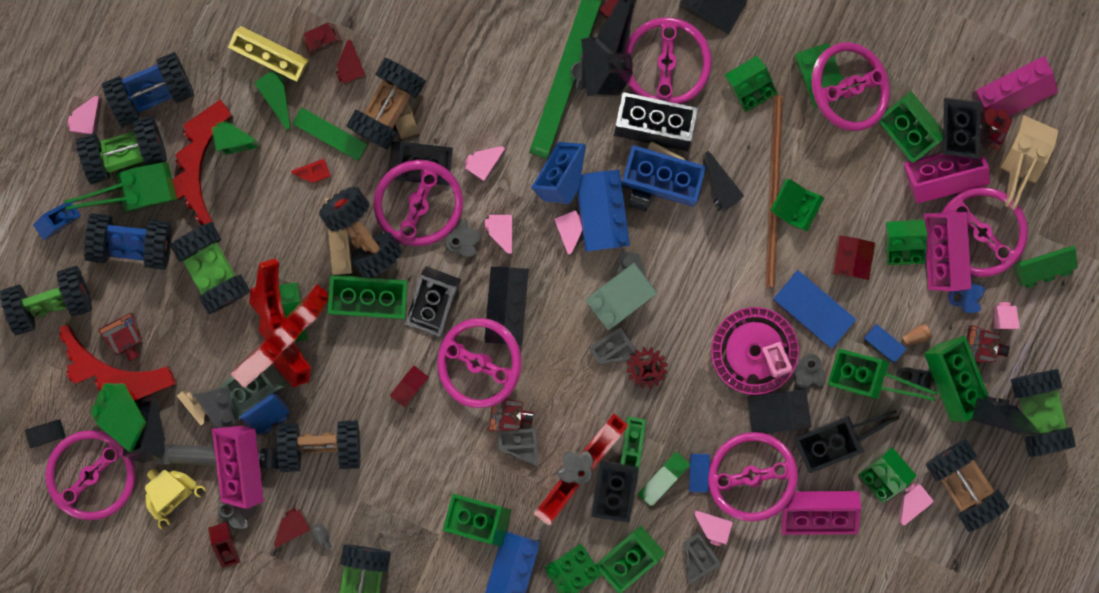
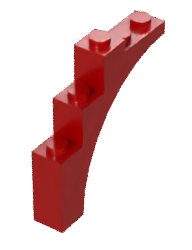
(192, 157)
(267, 303)
(281, 337)
(88, 366)
(597, 449)

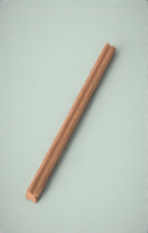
(774, 183)

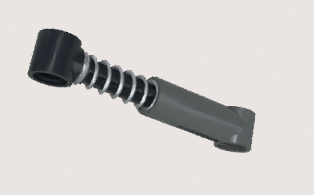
(206, 456)

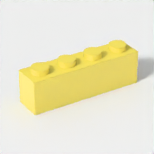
(268, 53)

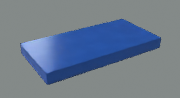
(814, 309)

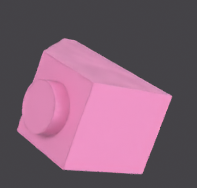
(85, 118)
(483, 162)
(569, 229)
(500, 230)
(1005, 316)
(913, 502)
(714, 527)

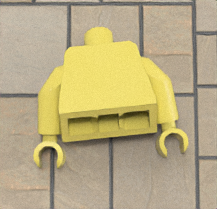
(166, 492)

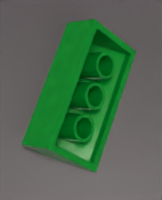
(367, 297)
(956, 377)

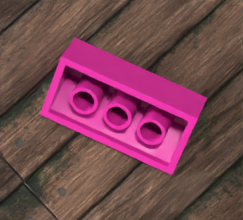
(1019, 88)
(945, 175)
(947, 251)
(238, 466)
(822, 513)

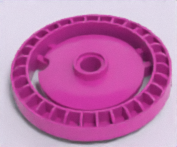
(739, 349)

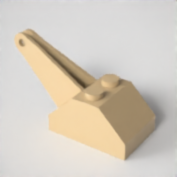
(1027, 155)

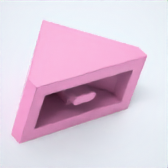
(777, 359)

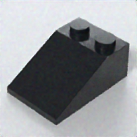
(718, 13)
(964, 128)
(405, 151)
(722, 188)
(432, 301)
(779, 412)
(1003, 416)
(151, 440)
(614, 491)

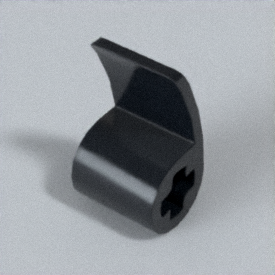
(639, 201)
(44, 433)

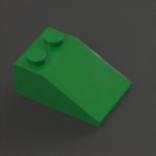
(118, 415)
(477, 520)
(630, 559)

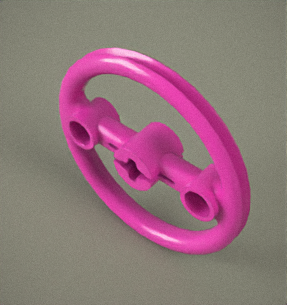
(674, 24)
(824, 96)
(421, 194)
(1013, 255)
(446, 350)
(744, 478)
(61, 500)

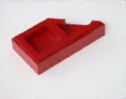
(313, 172)

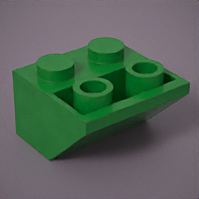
(751, 83)
(905, 242)
(887, 475)

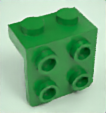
(796, 205)
(572, 571)

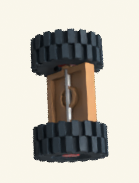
(386, 103)
(374, 251)
(291, 445)
(967, 485)

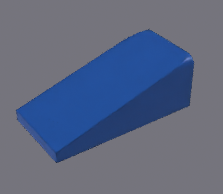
(885, 343)
(699, 472)

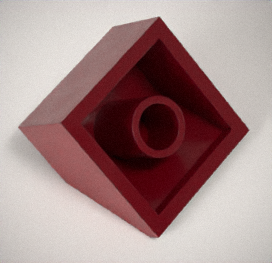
(853, 257)

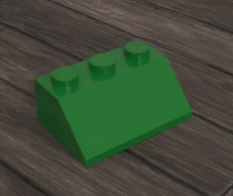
(805, 63)
(912, 127)
(231, 139)
(1046, 267)

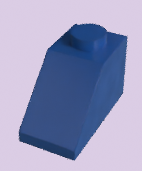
(55, 220)

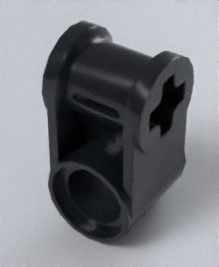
(917, 376)

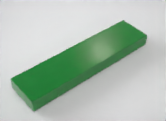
(330, 134)

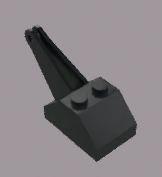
(605, 57)
(835, 441)

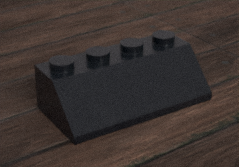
(655, 121)
(507, 302)

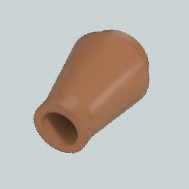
(917, 335)

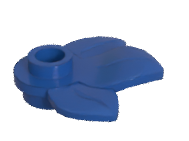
(968, 298)

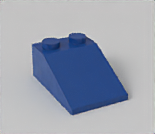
(561, 173)
(267, 414)

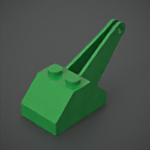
(136, 188)
(866, 375)

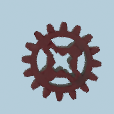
(652, 360)

